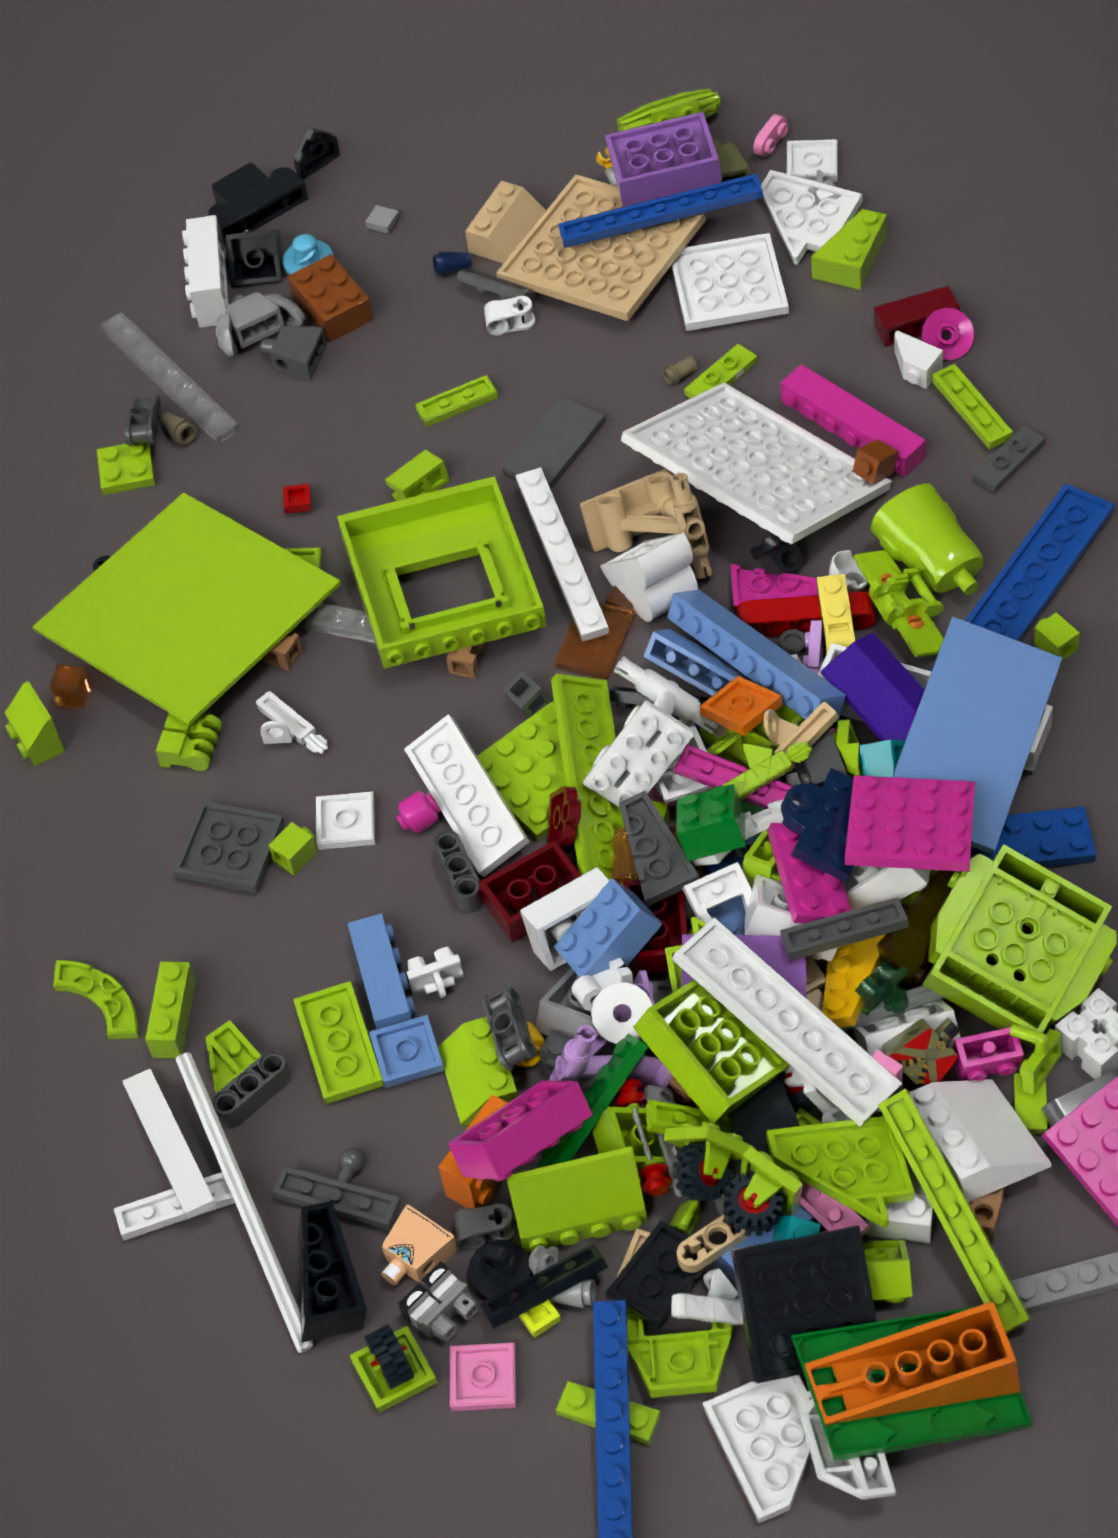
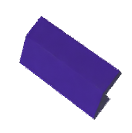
(876, 687)

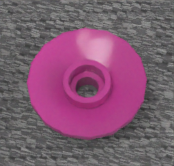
(958, 327)

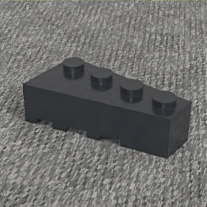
(328, 1283)

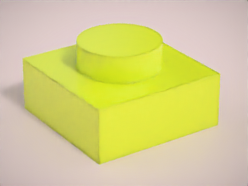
(540, 1318)

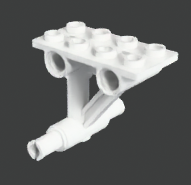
(649, 736)

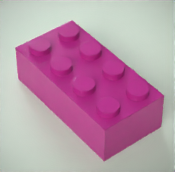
(520, 1130)

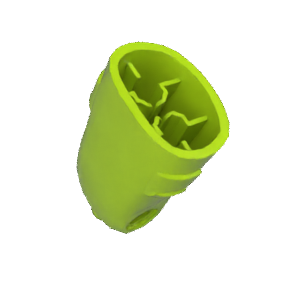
(926, 536)

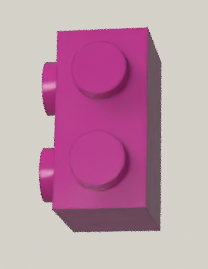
(987, 1055)

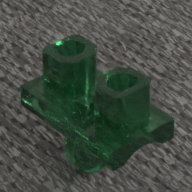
(893, 997)

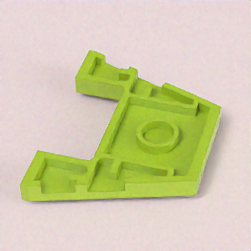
(679, 1361)

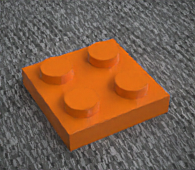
(740, 705)

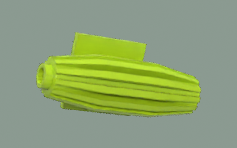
(671, 108)

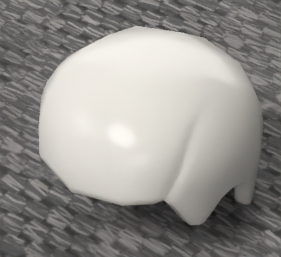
(844, 563)

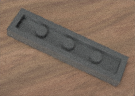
(844, 928)

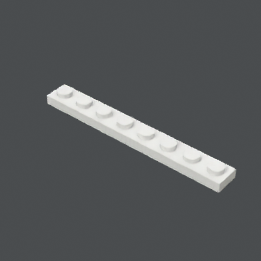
(562, 555)

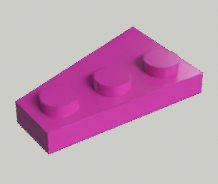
(761, 585)

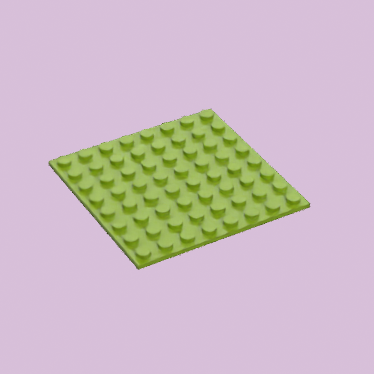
(186, 607)

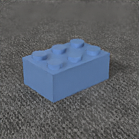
(608, 929)

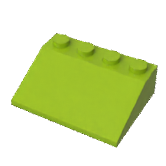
(708, 1050)
(578, 1199)

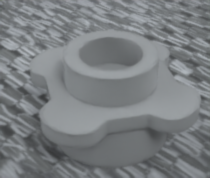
(543, 1258)

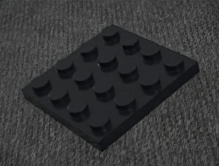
(800, 1289)

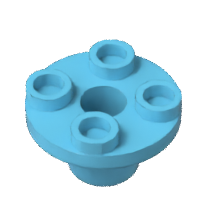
(304, 252)

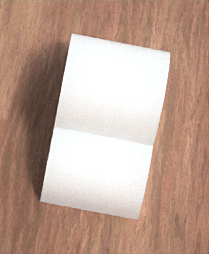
(653, 573)

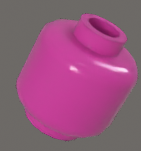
(418, 812)

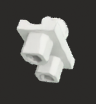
(435, 975)

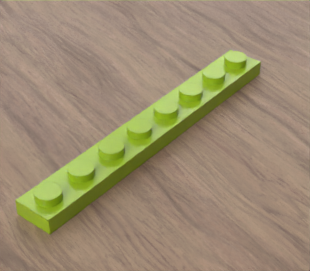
(953, 1209)

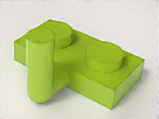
(1045, 1056)

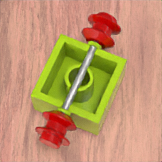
(627, 1127)

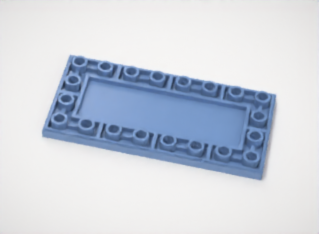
(980, 720)

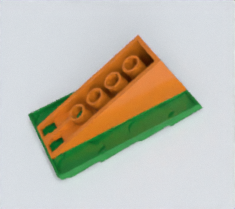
(913, 1381)

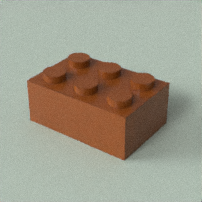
(330, 297)

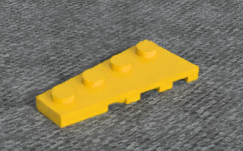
(844, 974)

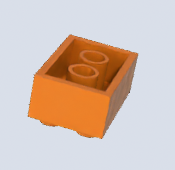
(467, 1190)

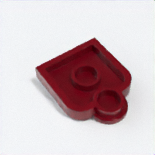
(563, 816)

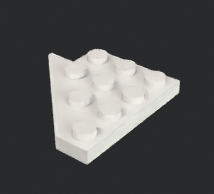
(798, 217)
(764, 1440)

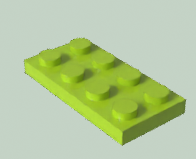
(338, 1042)

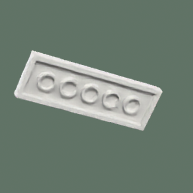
(466, 795)

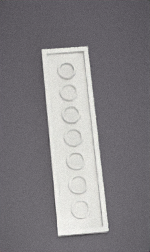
(786, 1021)

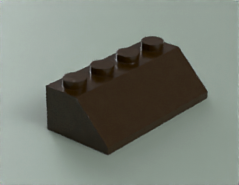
(911, 944)

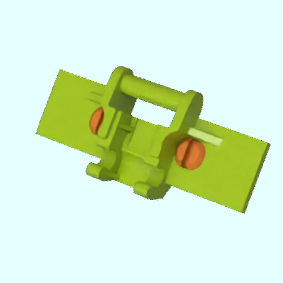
(906, 615)

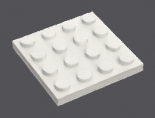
(729, 282)

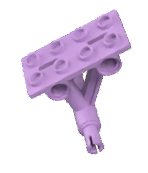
(580, 1058)

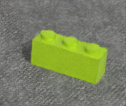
(170, 1009)

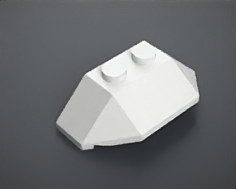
(862, 1476)

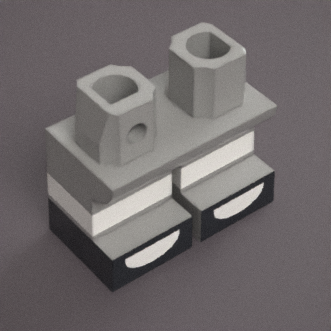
(436, 1302)

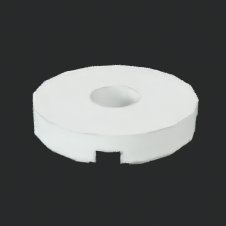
(609, 1000)

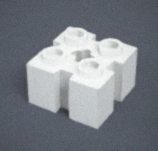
(1092, 1034)

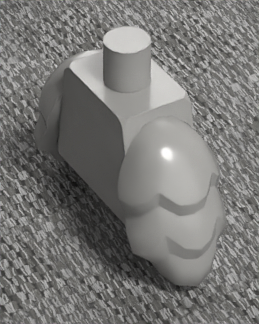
(255, 318)

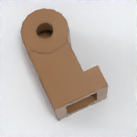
(464, 661)
(988, 1211)

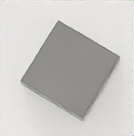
(382, 219)

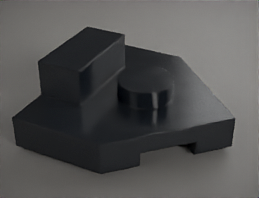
(315, 151)

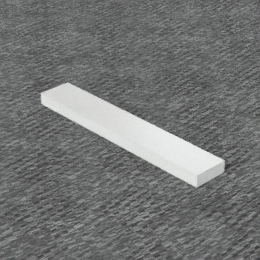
(169, 1144)

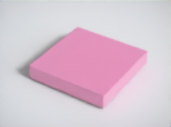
(483, 1376)

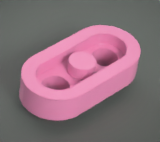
(770, 135)

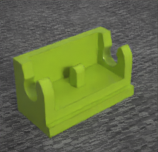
(418, 476)

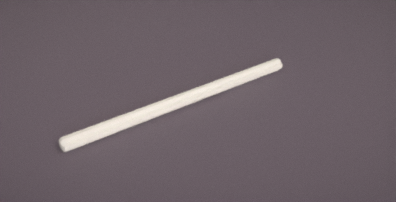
(243, 1199)

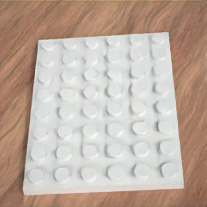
(755, 462)

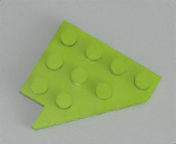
(847, 1162)

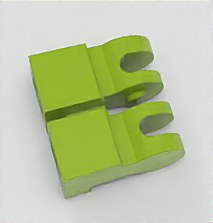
(188, 744)

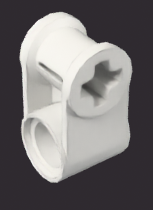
(506, 315)

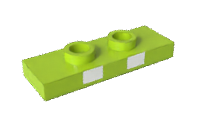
(725, 370)

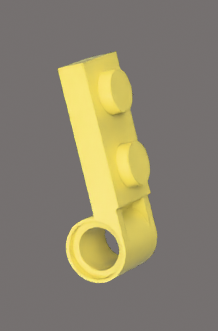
(835, 610)

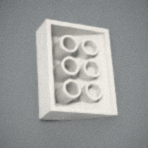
(979, 1135)

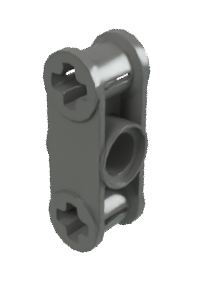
(143, 420)
(508, 1027)

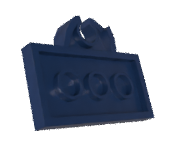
(821, 822)

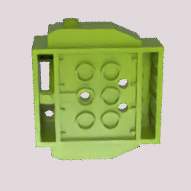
(986, 919)

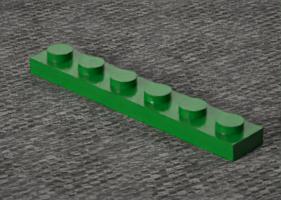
(607, 1084)

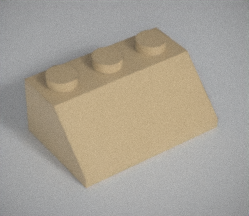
(503, 222)

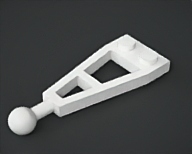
(716, 890)

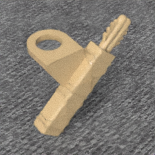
(786, 733)

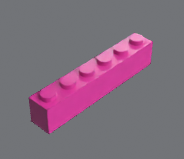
(850, 417)

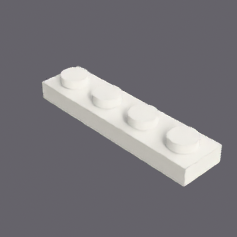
(164, 1209)

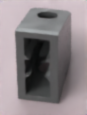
(296, 350)

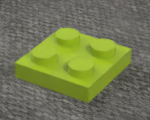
(125, 467)

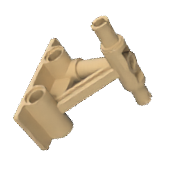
(648, 505)

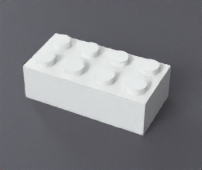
(205, 270)

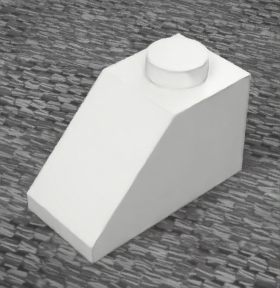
(917, 359)

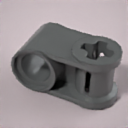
(481, 1225)

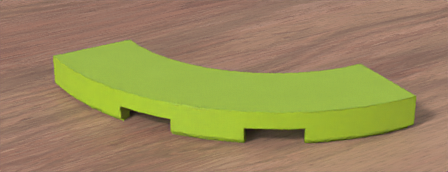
(103, 991)

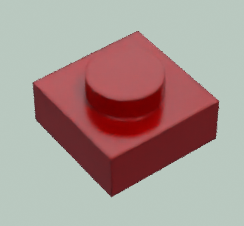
(297, 498)

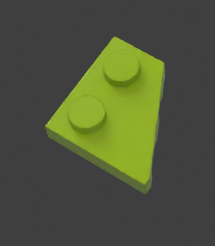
(228, 1054)

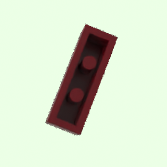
(910, 313)

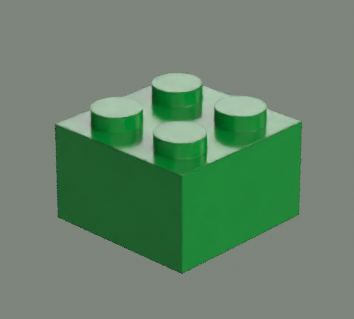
(710, 822)

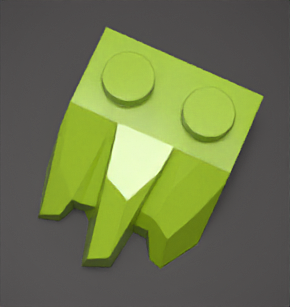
(848, 748)

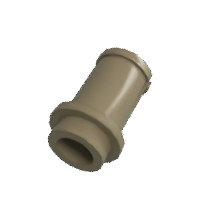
(674, 373)

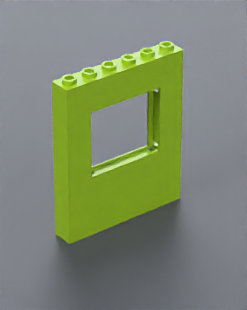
(430, 533)

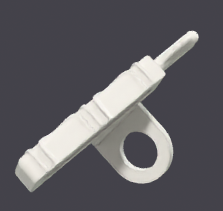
(287, 725)
(716, 1307)

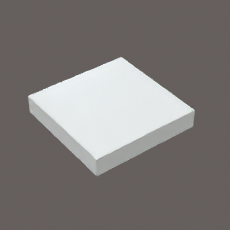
(812, 155)
(345, 820)

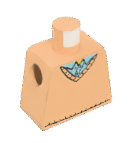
(415, 1246)

